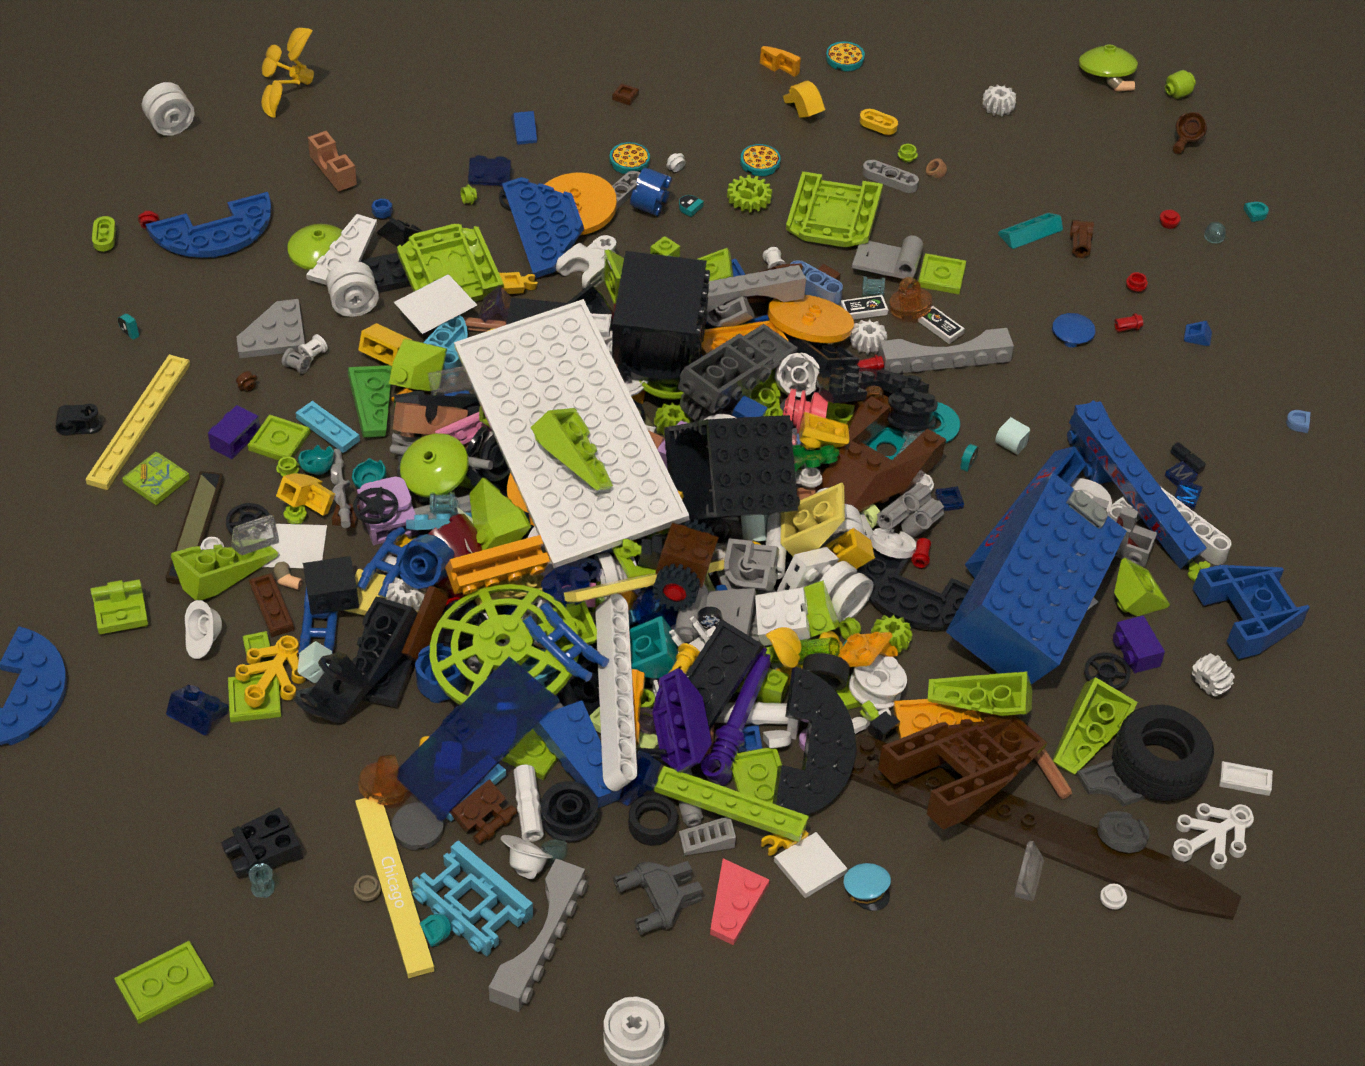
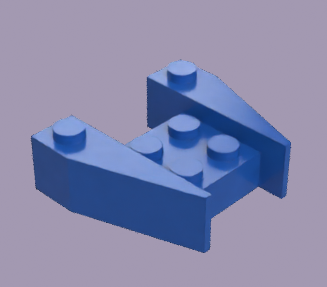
(1260, 601)

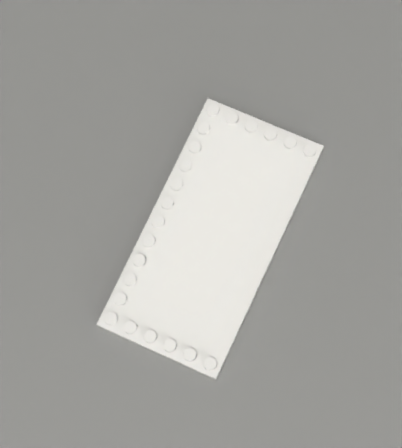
(565, 364)

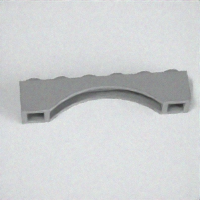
(780, 283)
(906, 357)
(515, 978)

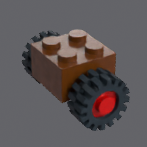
(684, 564)

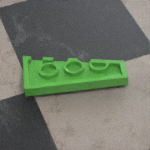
(371, 397)

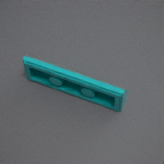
(1031, 230)

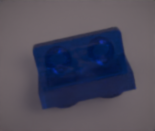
(489, 171)
(195, 708)
(645, 780)

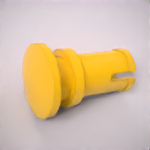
(685, 658)

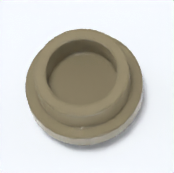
(367, 888)

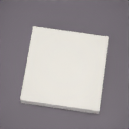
(810, 865)

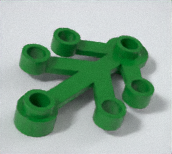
(814, 458)

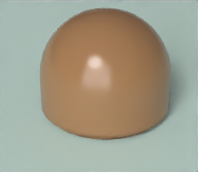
(940, 171)

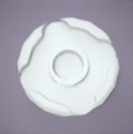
(892, 543)

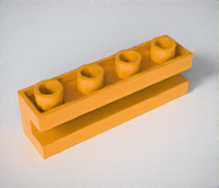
(497, 565)

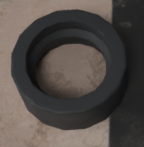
(829, 668)
(653, 803)

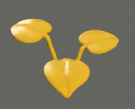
(299, 73)
(789, 646)

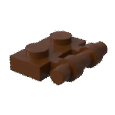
(477, 806)

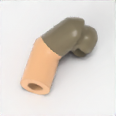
(1118, 84)
(284, 577)

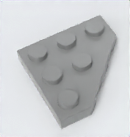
(273, 331)

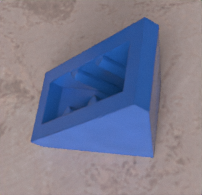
(524, 127)

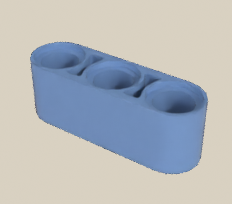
(821, 284)

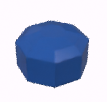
(382, 208)

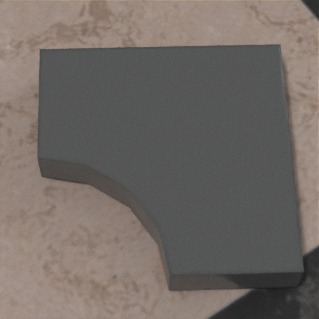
(1105, 780)

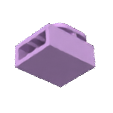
(405, 511)

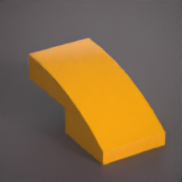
(777, 58)

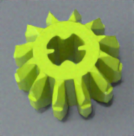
(669, 416)
(901, 631)

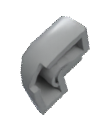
(731, 313)
(751, 564)

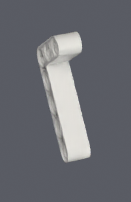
(1215, 541)

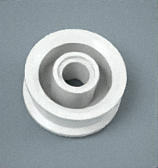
(879, 682)

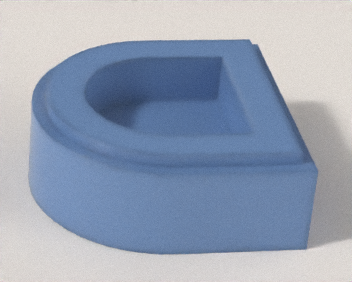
(1298, 420)

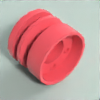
(796, 408)

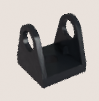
(325, 694)

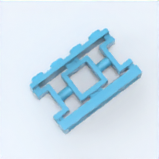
(486, 884)

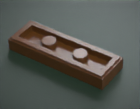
(271, 605)
(425, 622)

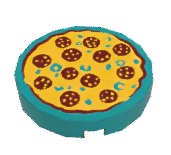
(845, 56)
(629, 157)
(760, 159)

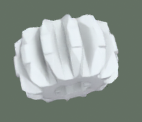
(999, 100)
(867, 336)
(405, 594)
(1213, 674)

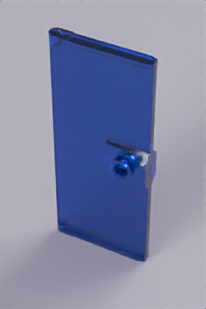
(475, 738)

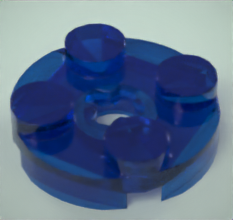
(564, 576)
(646, 602)

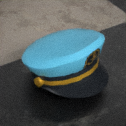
(868, 886)

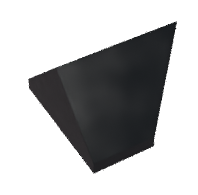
(397, 231)

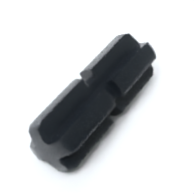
(1192, 460)

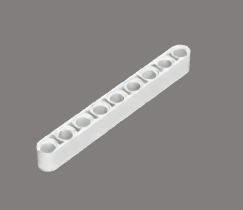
(616, 693)

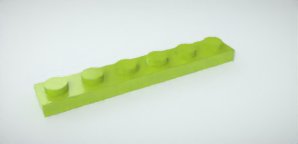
(731, 803)

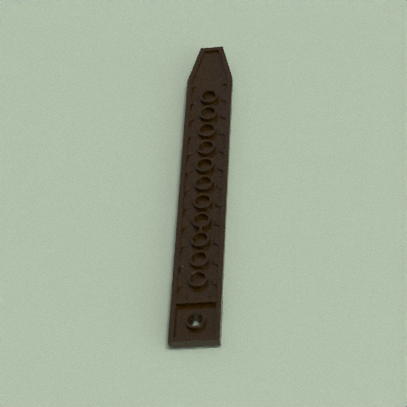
(1061, 840)

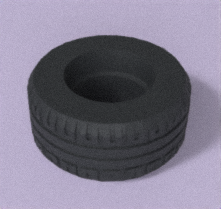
(1155, 776)

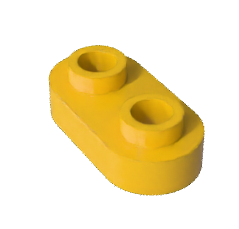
(878, 121)

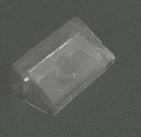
(449, 381)
(255, 535)
(1029, 873)

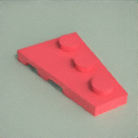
(735, 900)

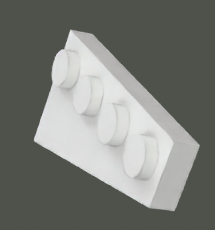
(348, 247)

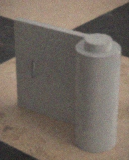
(890, 259)
(727, 601)

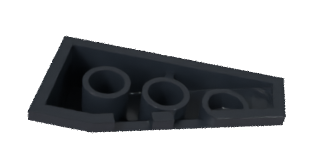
(824, 353)
(432, 402)
(383, 638)
(578, 689)

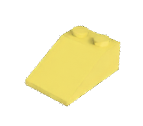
(814, 521)

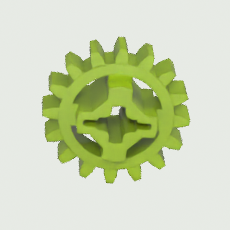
(749, 193)

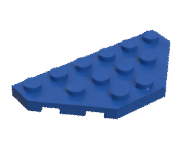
(545, 222)

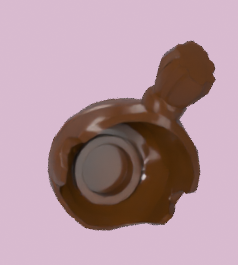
(1189, 128)

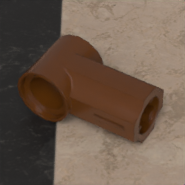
(1081, 235)

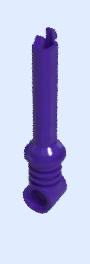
(730, 736)

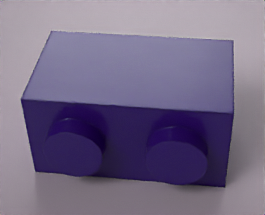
(233, 432)
(1138, 644)

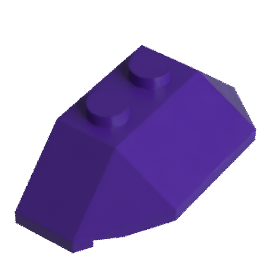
(680, 721)

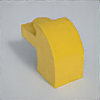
(806, 99)
(305, 490)

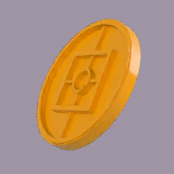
(593, 198)
(811, 319)

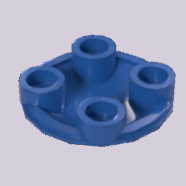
(1073, 329)

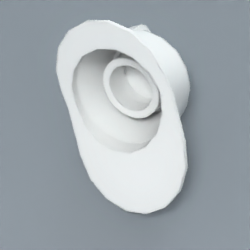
(202, 628)
(525, 856)

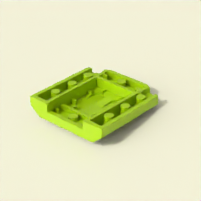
(833, 211)
(452, 252)

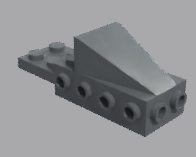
(734, 368)

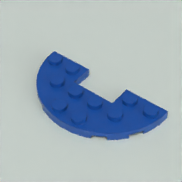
(218, 237)
(38, 688)

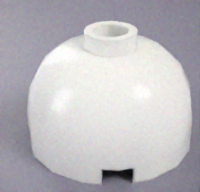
(797, 372)

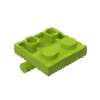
(119, 606)

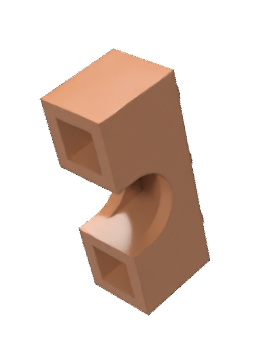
(336, 168)
(411, 418)

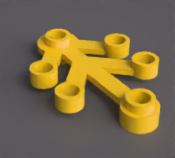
(285, 648)

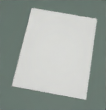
(435, 304)
(299, 544)

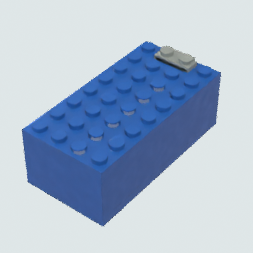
(1037, 580)

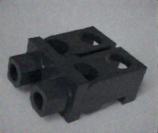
(262, 841)

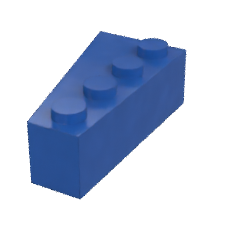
(577, 746)

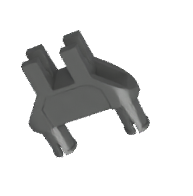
(663, 891)

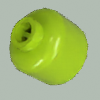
(1180, 84)

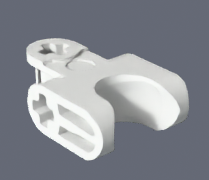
(587, 259)

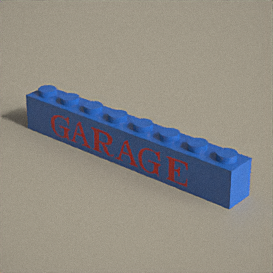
(1065, 464)
(1137, 484)

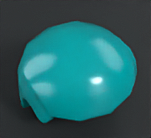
(316, 460)
(368, 472)

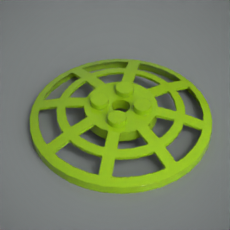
(490, 632)

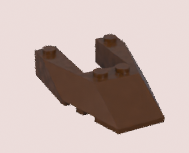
(871, 475)
(982, 752)

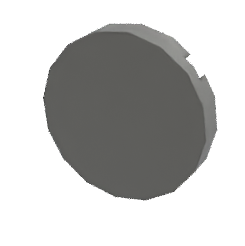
(416, 827)
(1123, 832)

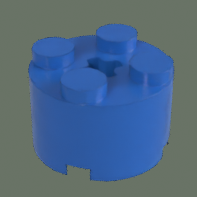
(651, 191)
(424, 561)
(425, 679)

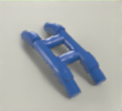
(378, 563)
(563, 629)
(308, 632)

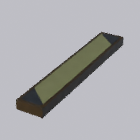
(197, 516)

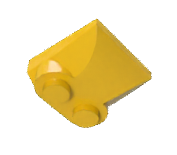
(820, 431)

